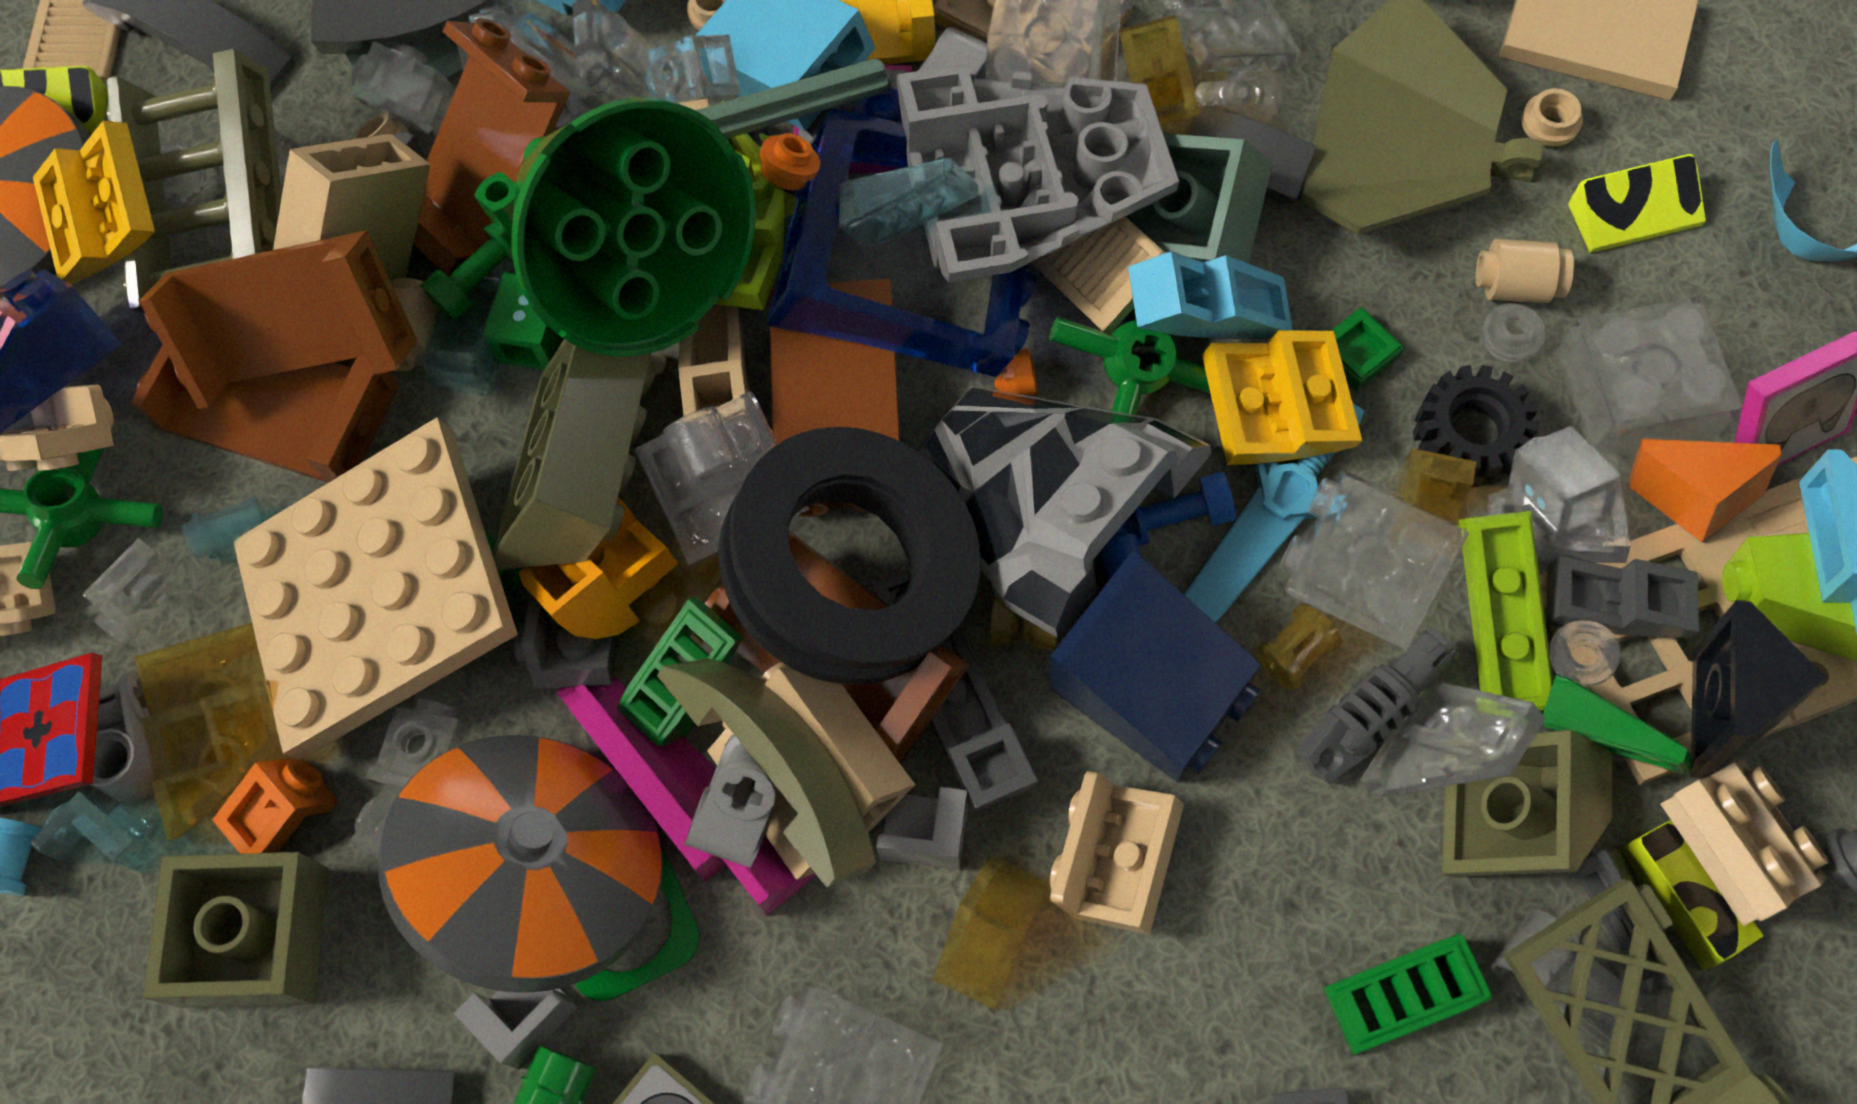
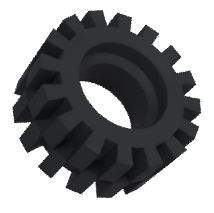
(1482, 394)

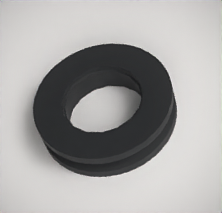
(790, 614)

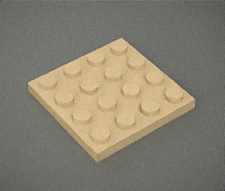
(371, 589)

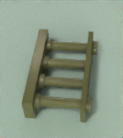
(244, 148)

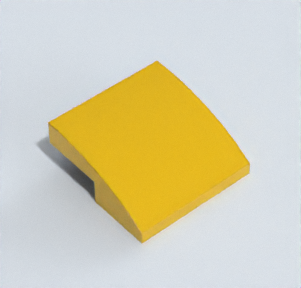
(93, 203)
(1281, 398)

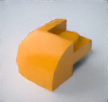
(595, 594)

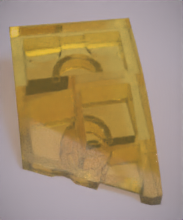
(205, 721)

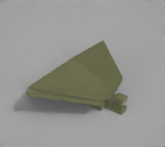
(1408, 123)

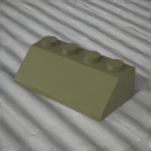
(573, 459)

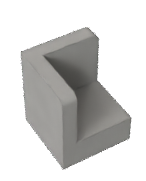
(926, 830)
(515, 1022)

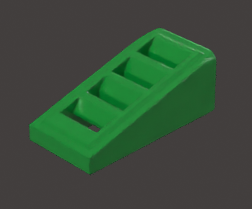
(647, 699)
(1602, 722)
(1463, 971)

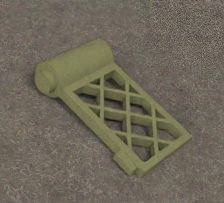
(1723, 1084)

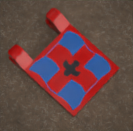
(49, 728)

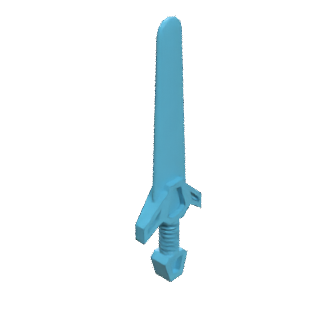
(1259, 531)

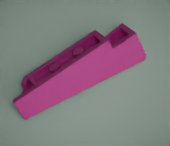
(670, 786)

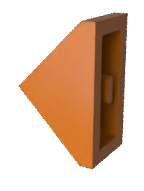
(1702, 481)

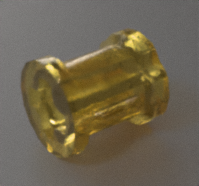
(1318, 637)

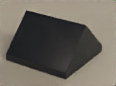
(1743, 685)

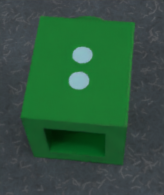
(516, 331)

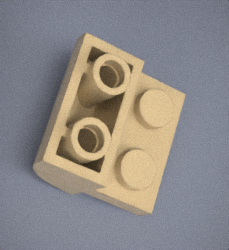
(1746, 840)

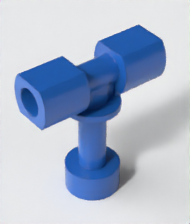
(1212, 500)

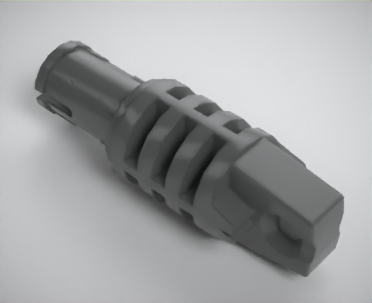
(1375, 708)

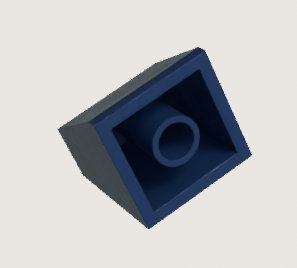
(1154, 670)

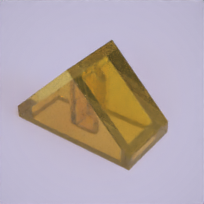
(1158, 59)
(990, 931)

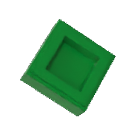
(1365, 348)

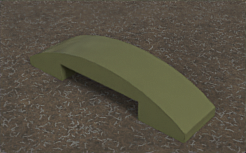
(828, 823)

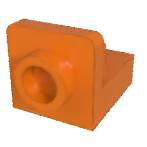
(272, 804)

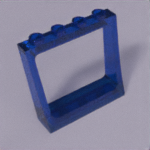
(811, 306)

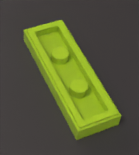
(1507, 607)

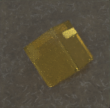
(1435, 482)

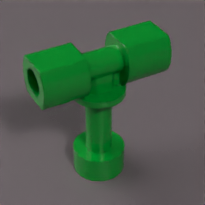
(449, 293)

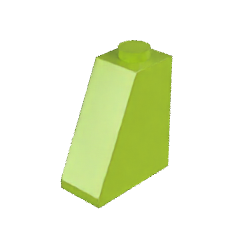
(1783, 584)

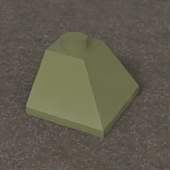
(1535, 818)

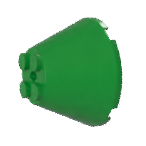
(631, 225)

